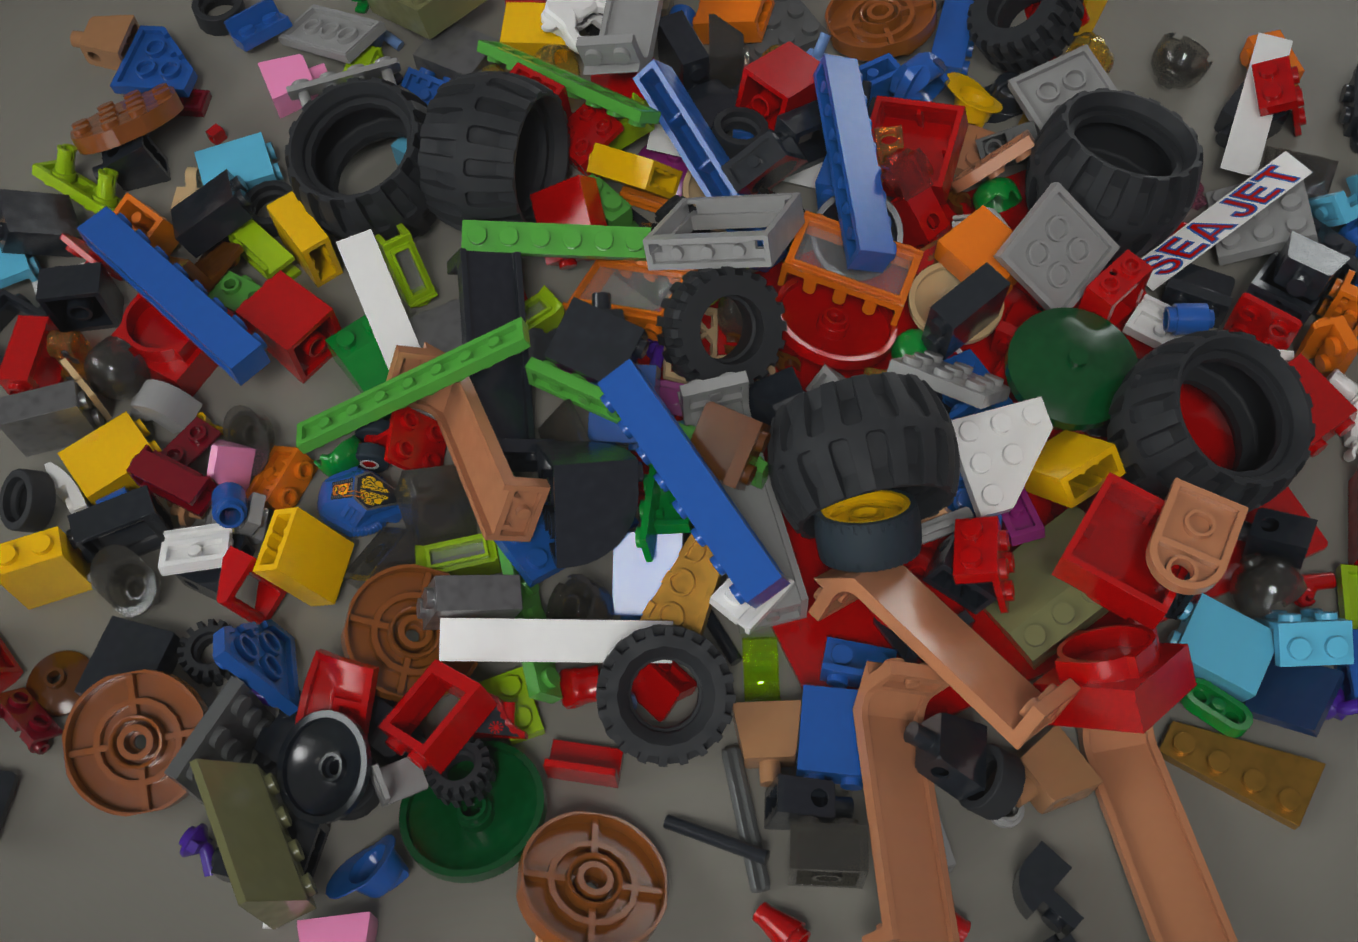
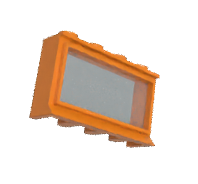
(820, 259)
(631, 289)

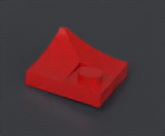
(339, 686)

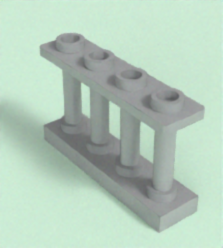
(383, 67)

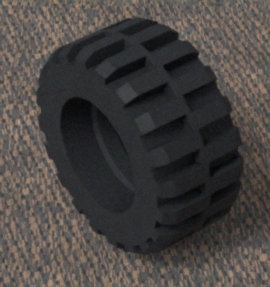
(1028, 43)
(760, 317)

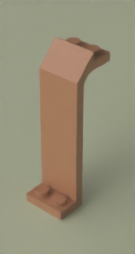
(502, 504)
(948, 648)
(902, 806)
(1154, 839)

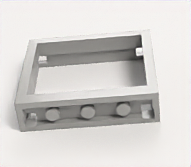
(676, 248)

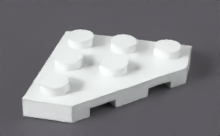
(1000, 452)

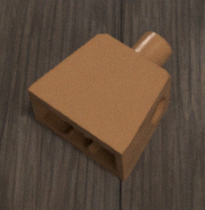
(106, 39)
(767, 735)
(1056, 773)

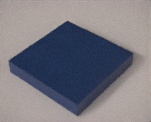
(1296, 697)

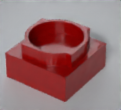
(932, 127)
(164, 347)
(1110, 554)
(1123, 677)

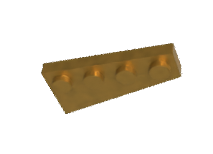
(686, 589)
(1252, 773)

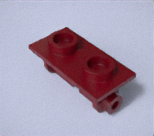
(191, 442)
(29, 717)

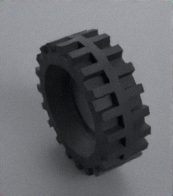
(693, 734)

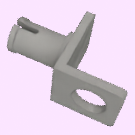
(397, 781)

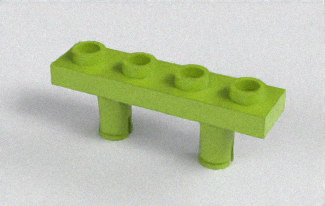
(63, 177)

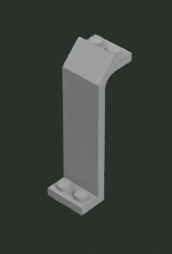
(624, 38)
(756, 505)

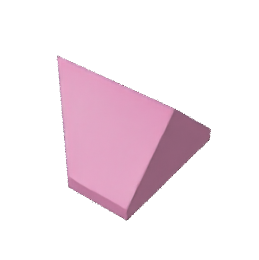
(231, 463)

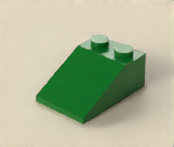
(359, 355)

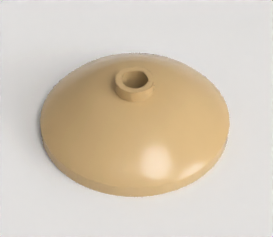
(930, 287)

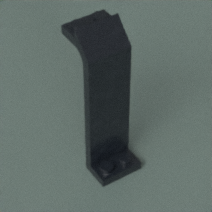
(489, 298)

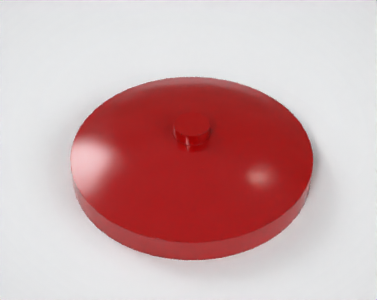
(834, 332)

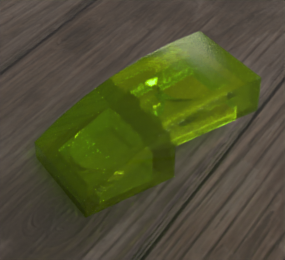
(760, 669)

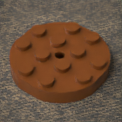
(879, 26)
(126, 120)
(378, 627)
(102, 735)
(599, 851)

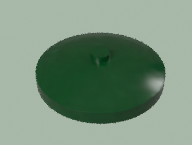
(1071, 363)
(481, 838)

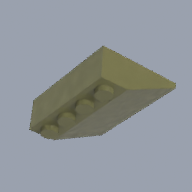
(424, 16)
(1045, 606)
(255, 840)

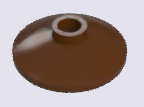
(59, 697)

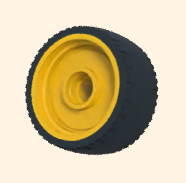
(869, 532)

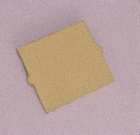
(96, 402)

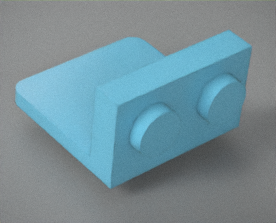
(1310, 637)

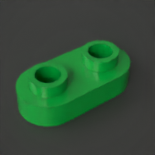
(1218, 709)

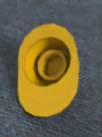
(974, 97)

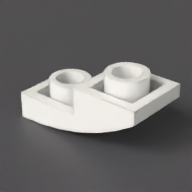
(67, 489)

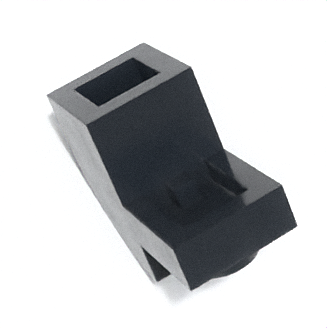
(1035, 887)

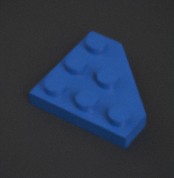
(153, 61)
(262, 659)

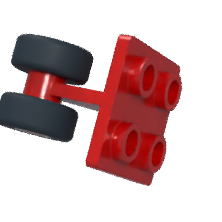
(406, 441)

